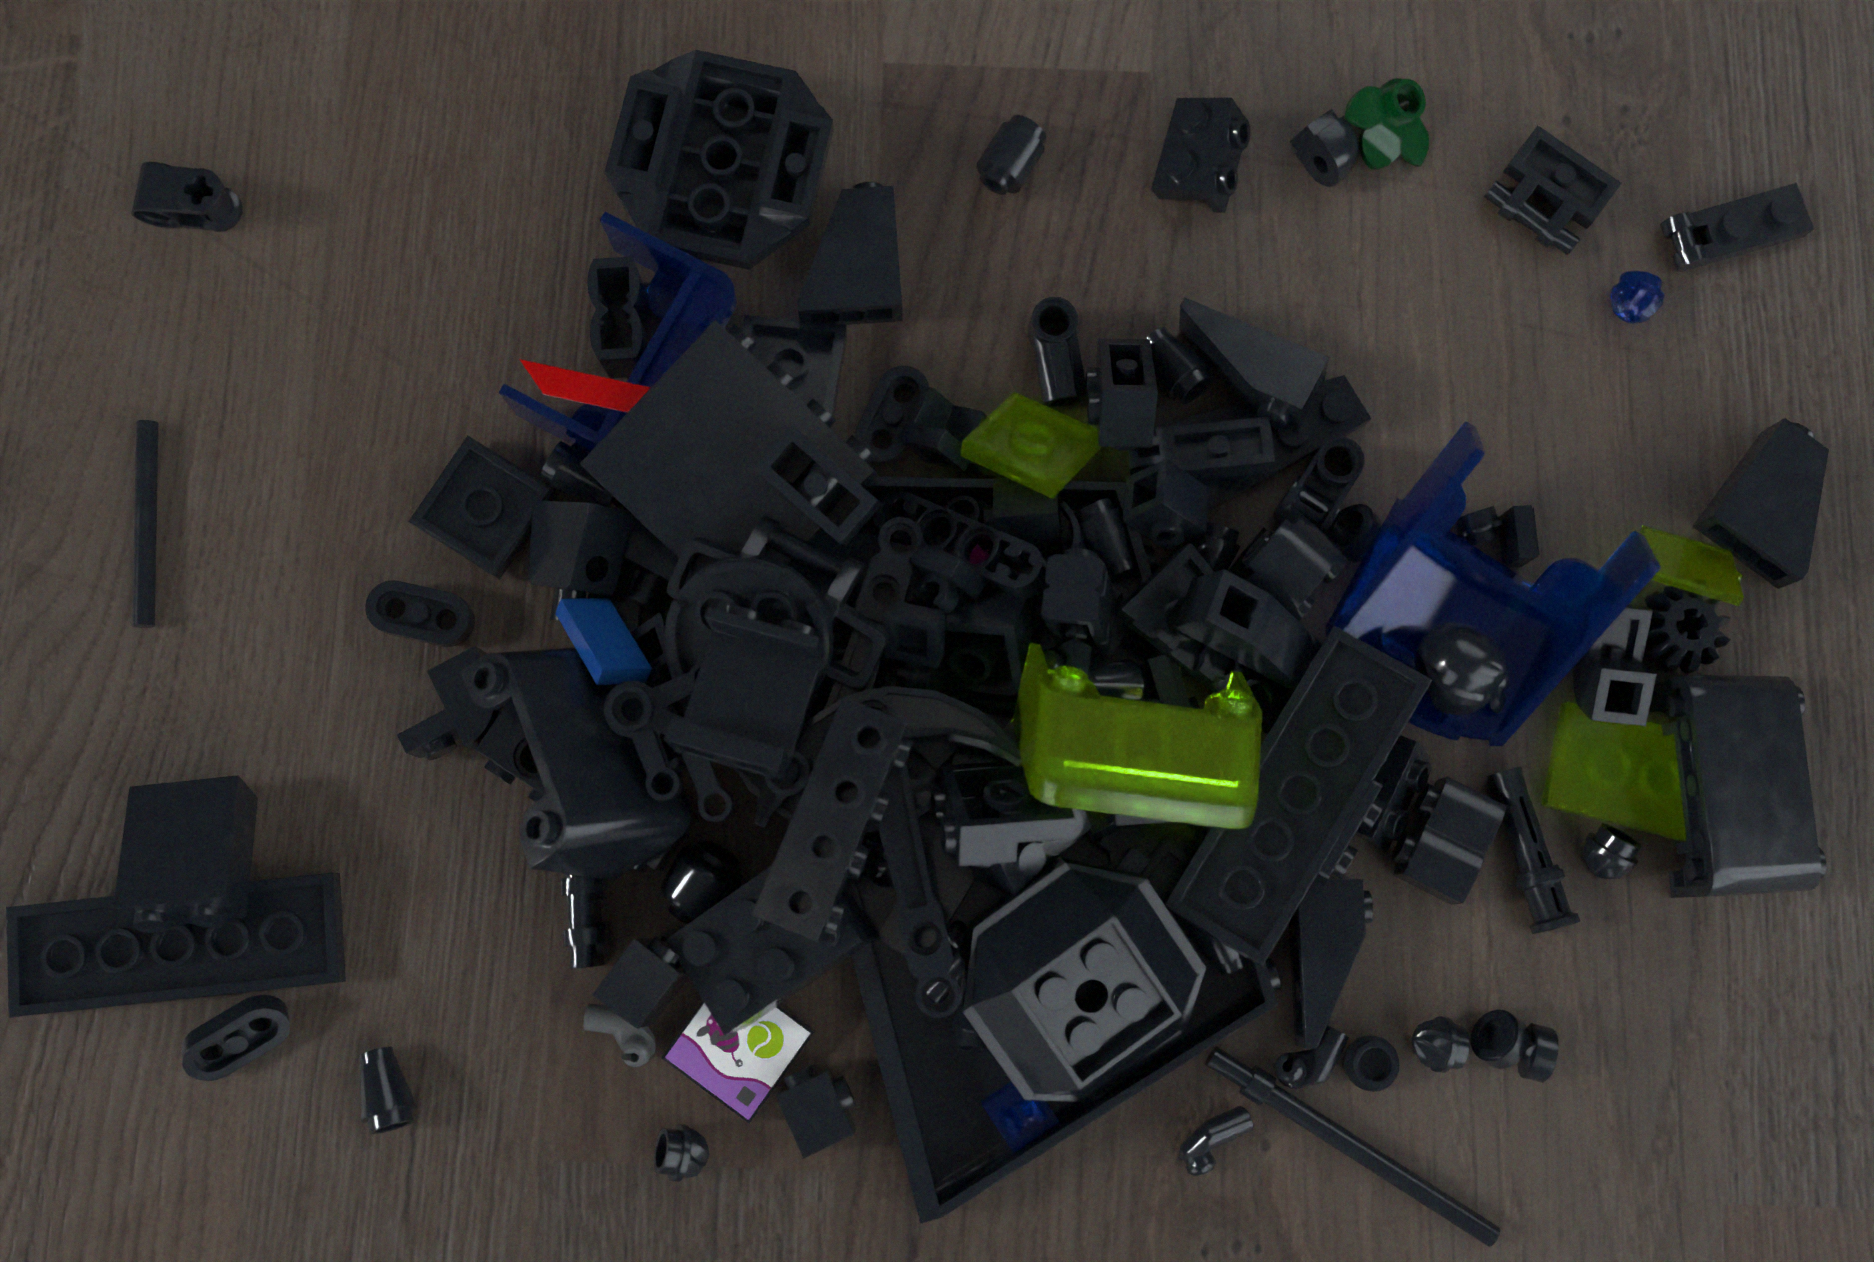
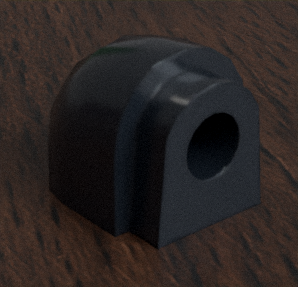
(1327, 148)

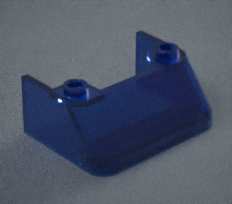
(681, 294)

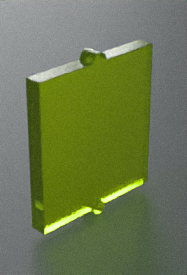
(1695, 566)

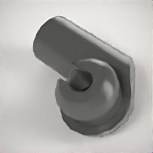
(636, 1044)

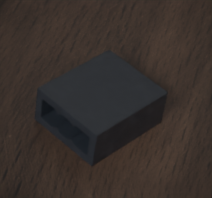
(186, 853)

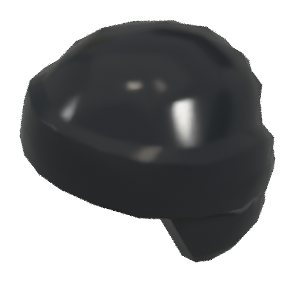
(1464, 669)

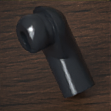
(1311, 1065)

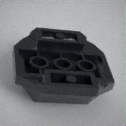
(709, 110)
(1050, 939)

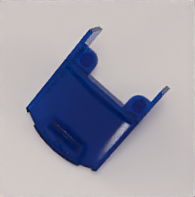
(1429, 576)

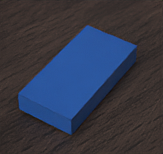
(603, 641)

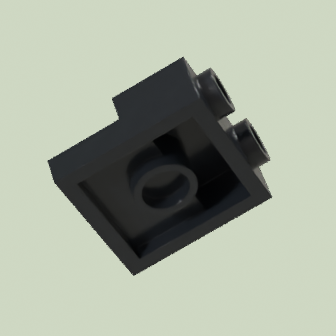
(989, 810)

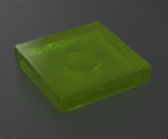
(1031, 444)

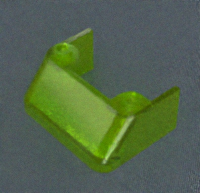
(1136, 753)

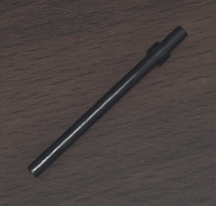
(1261, 1088)

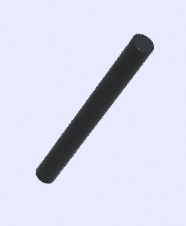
(145, 524)

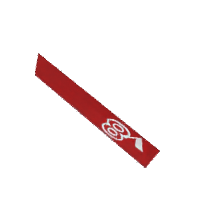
(585, 387)

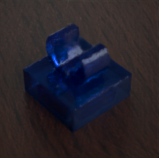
(1018, 1118)

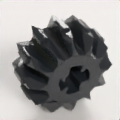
(1701, 625)

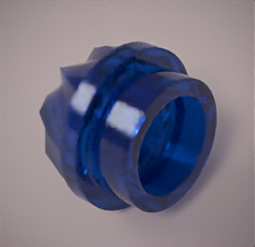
(1637, 296)

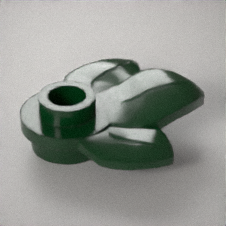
(1390, 123)

